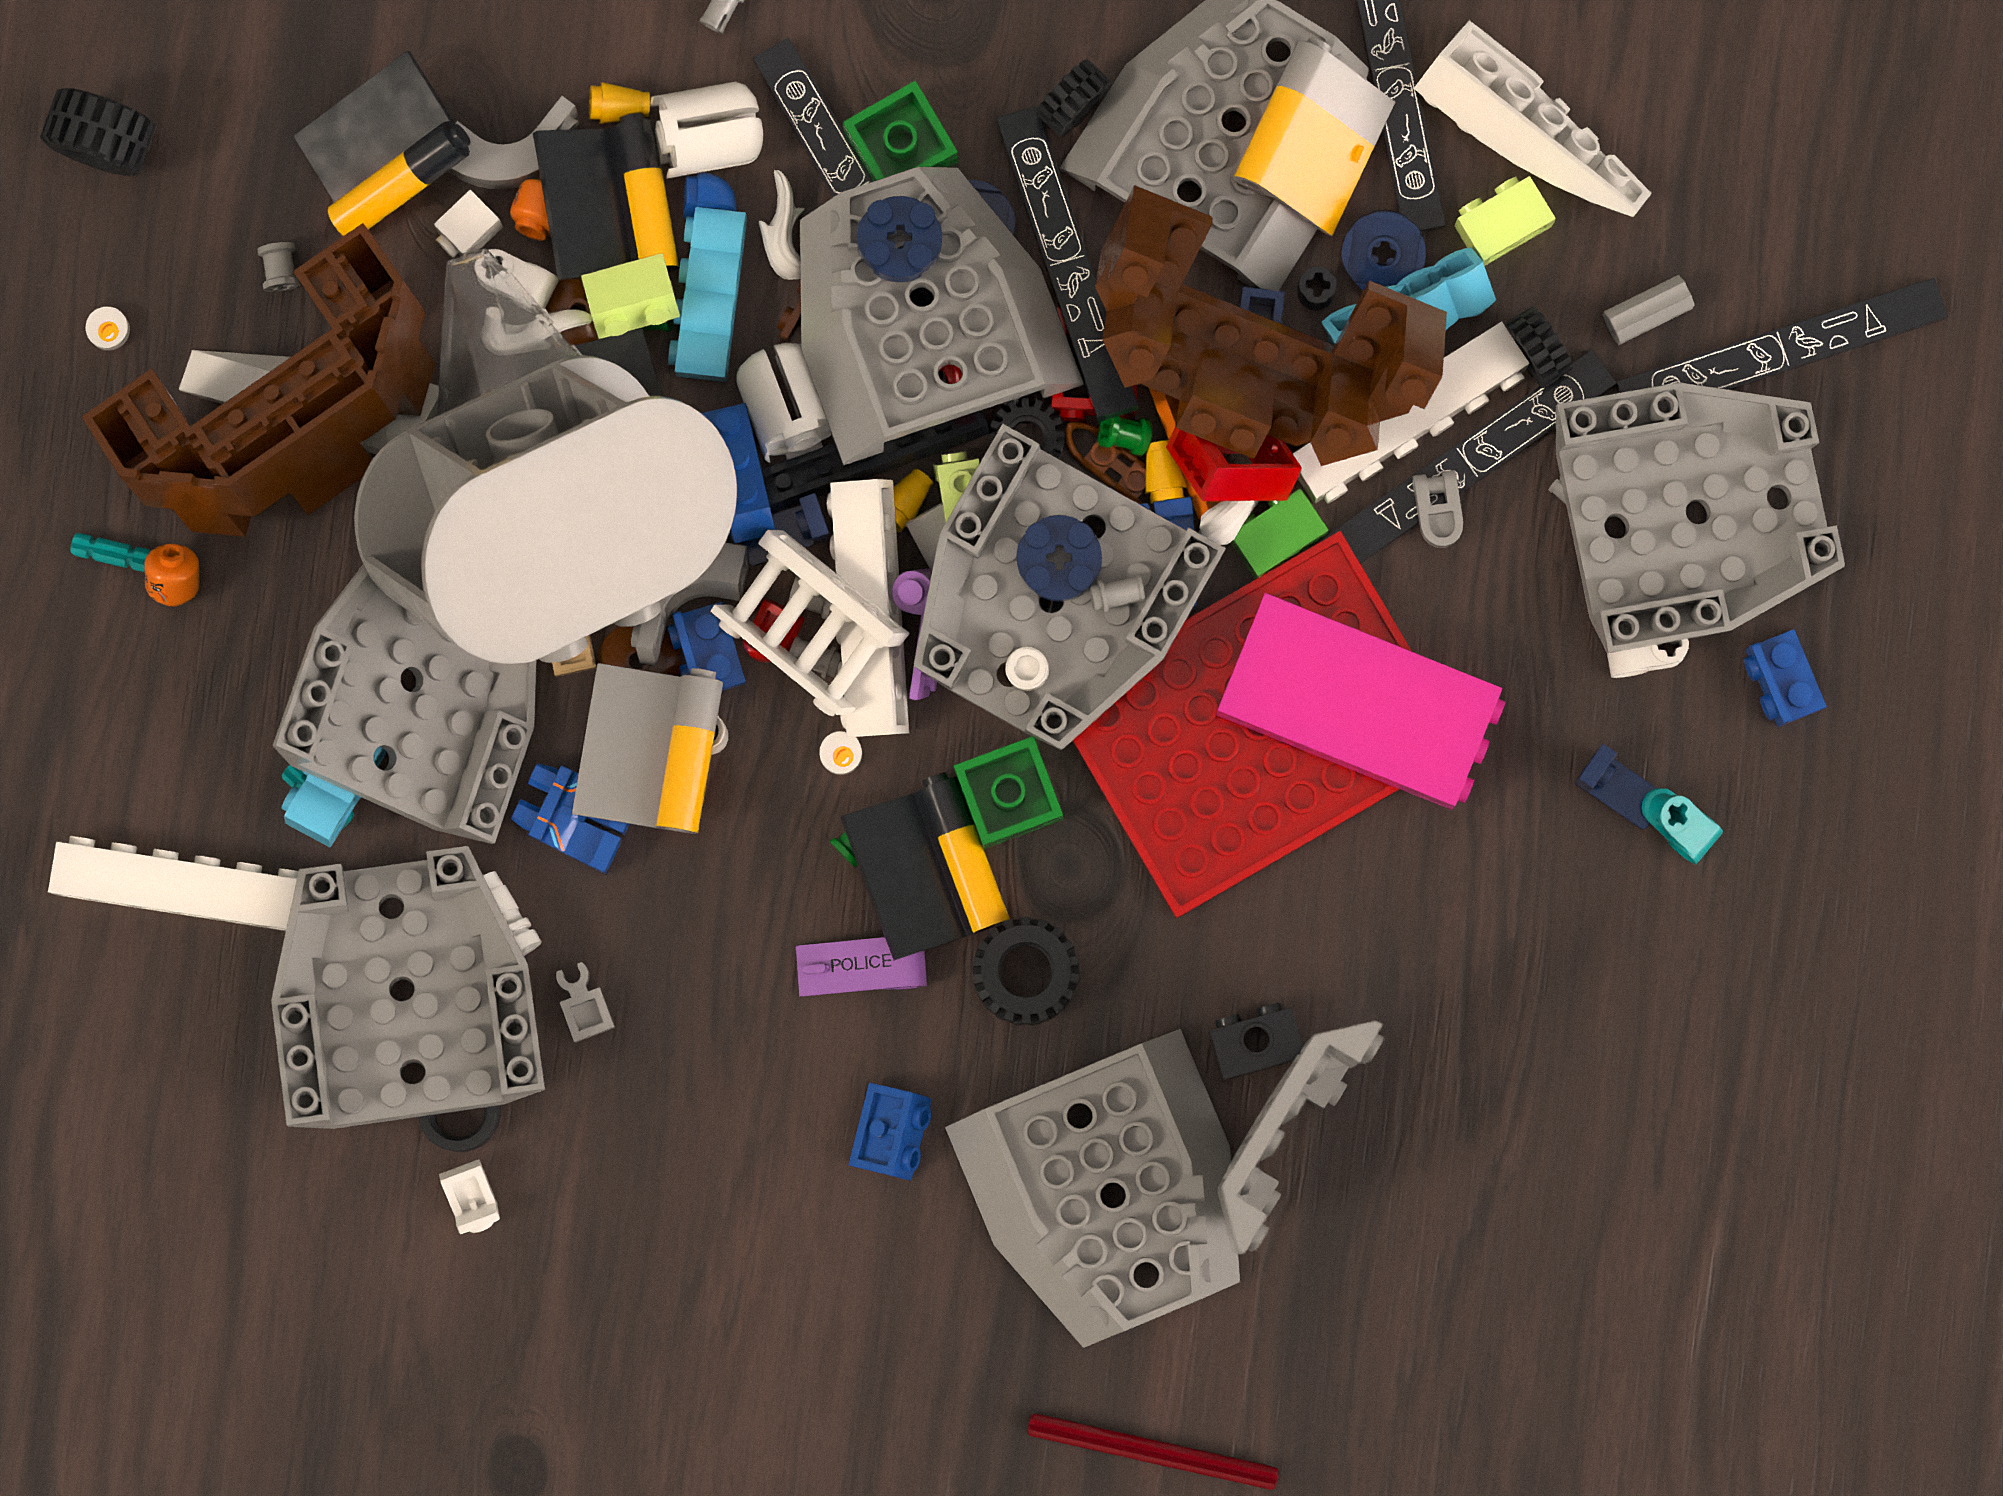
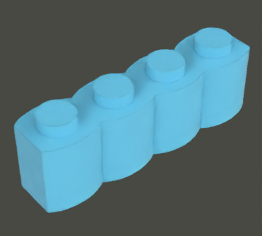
(1453, 285)
(709, 295)
(321, 807)

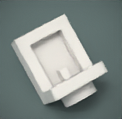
(470, 1197)

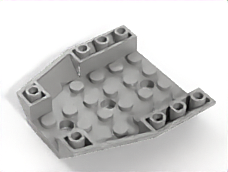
(1167, 129)
(881, 354)
(1676, 445)
(985, 611)
(448, 741)
(350, 1039)
(1314, 1076)
(1044, 1182)

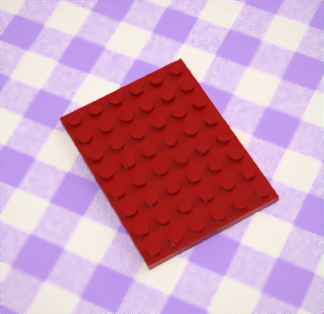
(1207, 793)

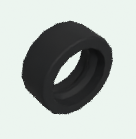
(464, 1143)

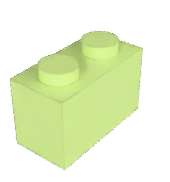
(1504, 220)
(630, 296)

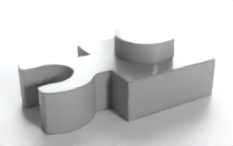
(585, 1010)

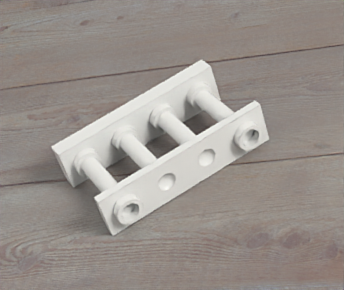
(846, 606)

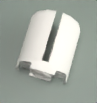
(707, 128)
(767, 407)

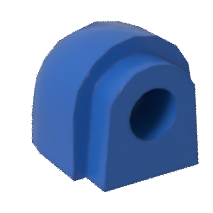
(707, 192)

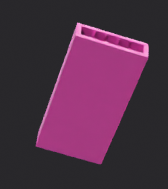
(1361, 702)

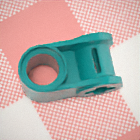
(1684, 825)

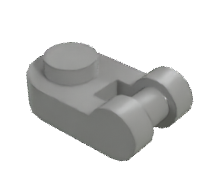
(1438, 523)

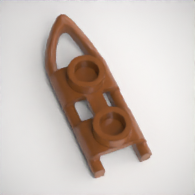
(1101, 458)

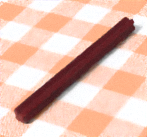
(1153, 1451)

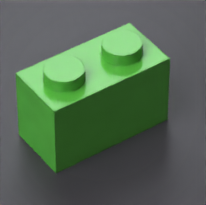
(1278, 534)

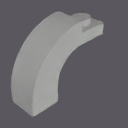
(510, 164)
(722, 579)

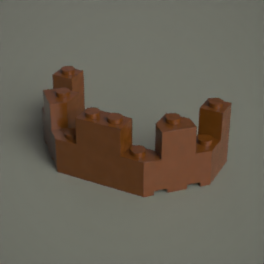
(1245, 372)
(294, 425)

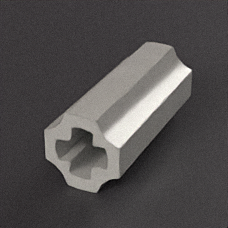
(1648, 310)

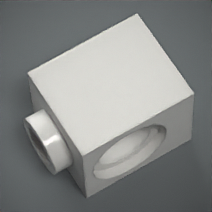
(467, 226)

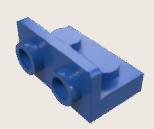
(706, 645)
(1784, 678)
(890, 1131)

